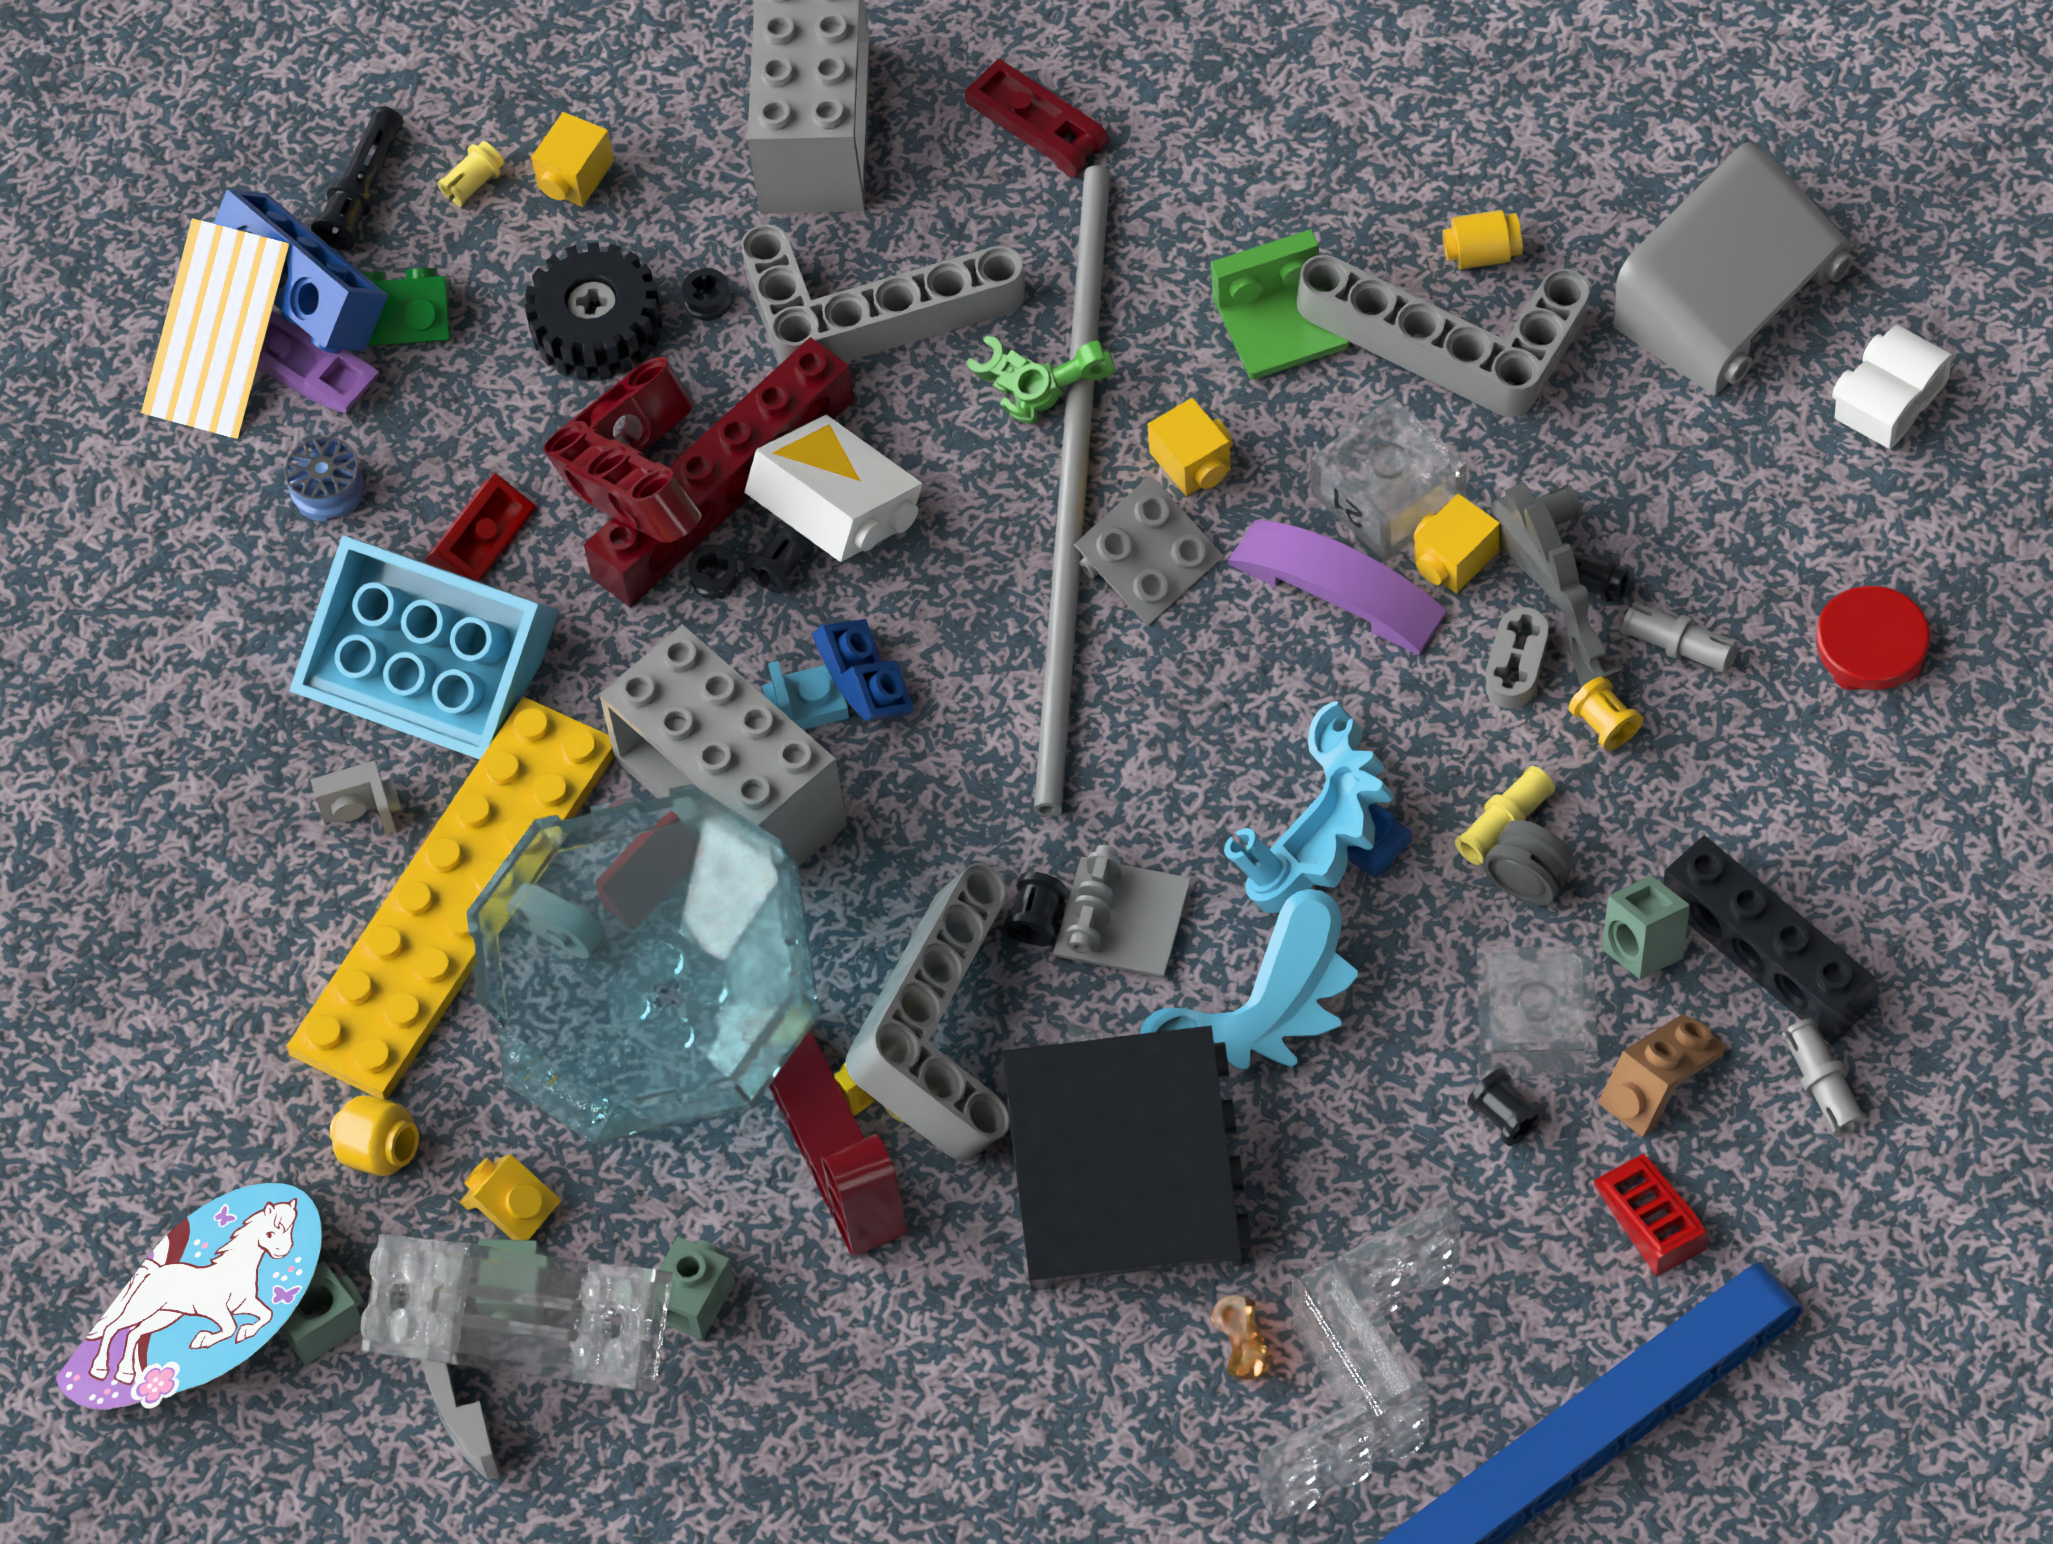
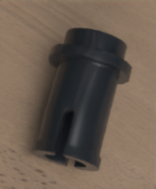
(1602, 577)

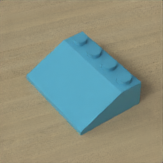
(421, 648)

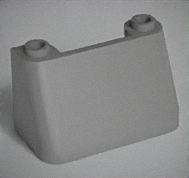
(1726, 268)

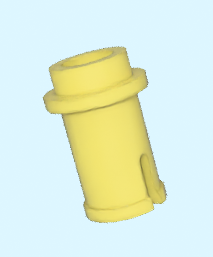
(471, 173)

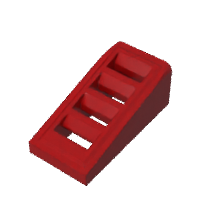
(1663, 1254)

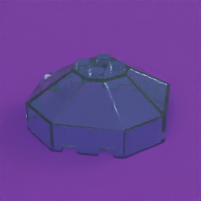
(607, 913)

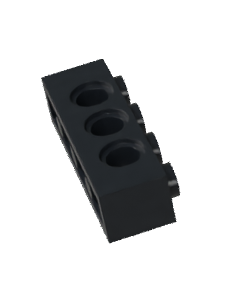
(1770, 940)

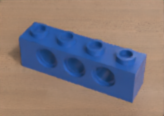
(316, 283)

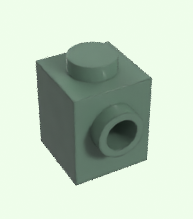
(698, 1285)

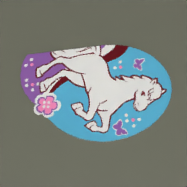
(200, 1299)

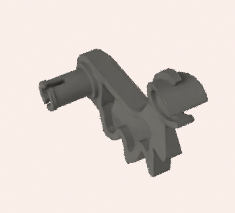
(1534, 543)

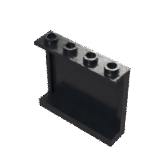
(1124, 1155)

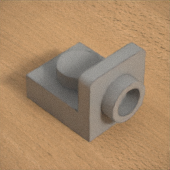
(355, 790)

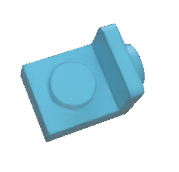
(806, 696)

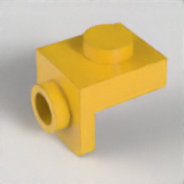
(509, 1196)

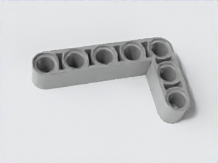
(872, 307)
(1446, 334)
(892, 1047)

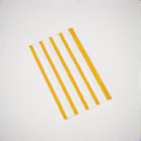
(215, 328)

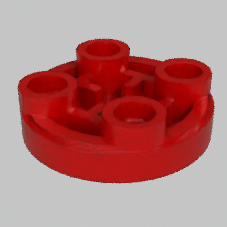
(1872, 638)

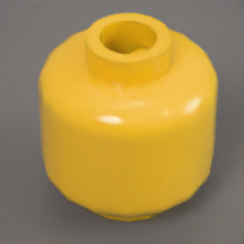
(374, 1136)

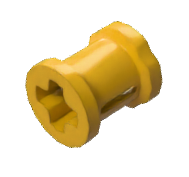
(1605, 713)

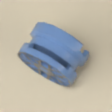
(332, 463)

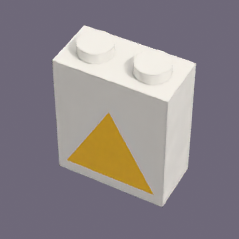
(833, 488)

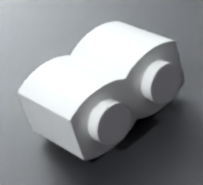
(1891, 385)

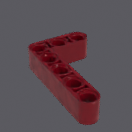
(847, 1168)

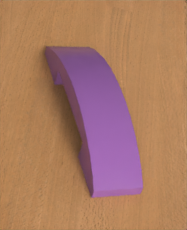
(321, 376)
(1341, 577)

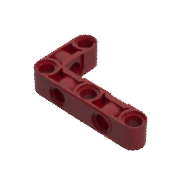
(612, 469)

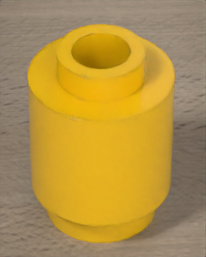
(1483, 239)

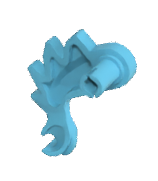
(1317, 842)
(1292, 977)

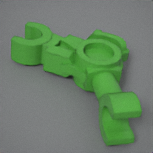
(1038, 385)

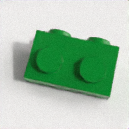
(414, 309)

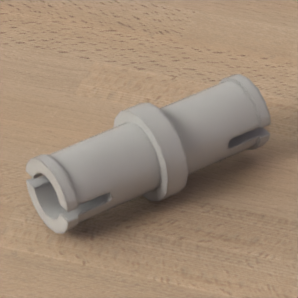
(1680, 637)
(1824, 1077)

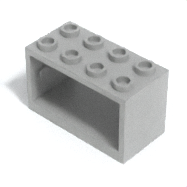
(809, 105)
(699, 723)

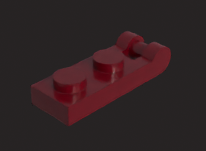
(1036, 116)

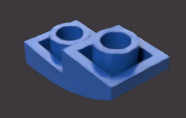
(853, 661)

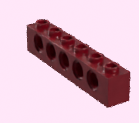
(719, 464)

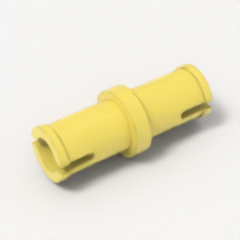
(1513, 804)

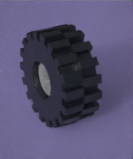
(600, 340)

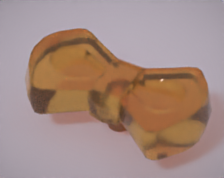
(1237, 1319)

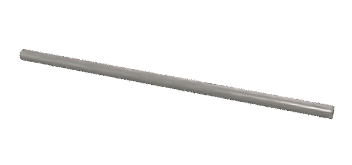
(1071, 501)

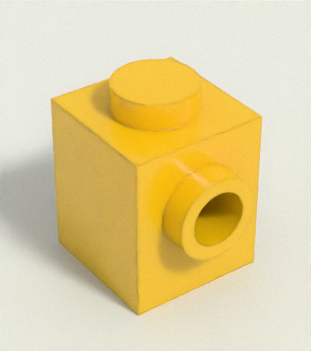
(572, 159)
(1190, 447)
(1455, 543)

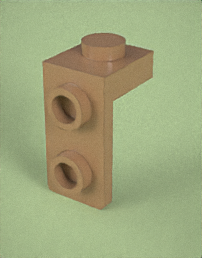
(1654, 1068)

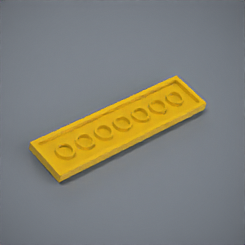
(419, 939)

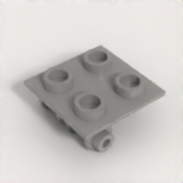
(1147, 550)
(1121, 915)

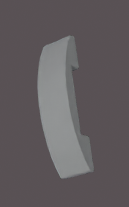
(463, 1423)

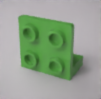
(1259, 306)

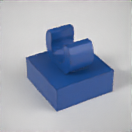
(1389, 842)

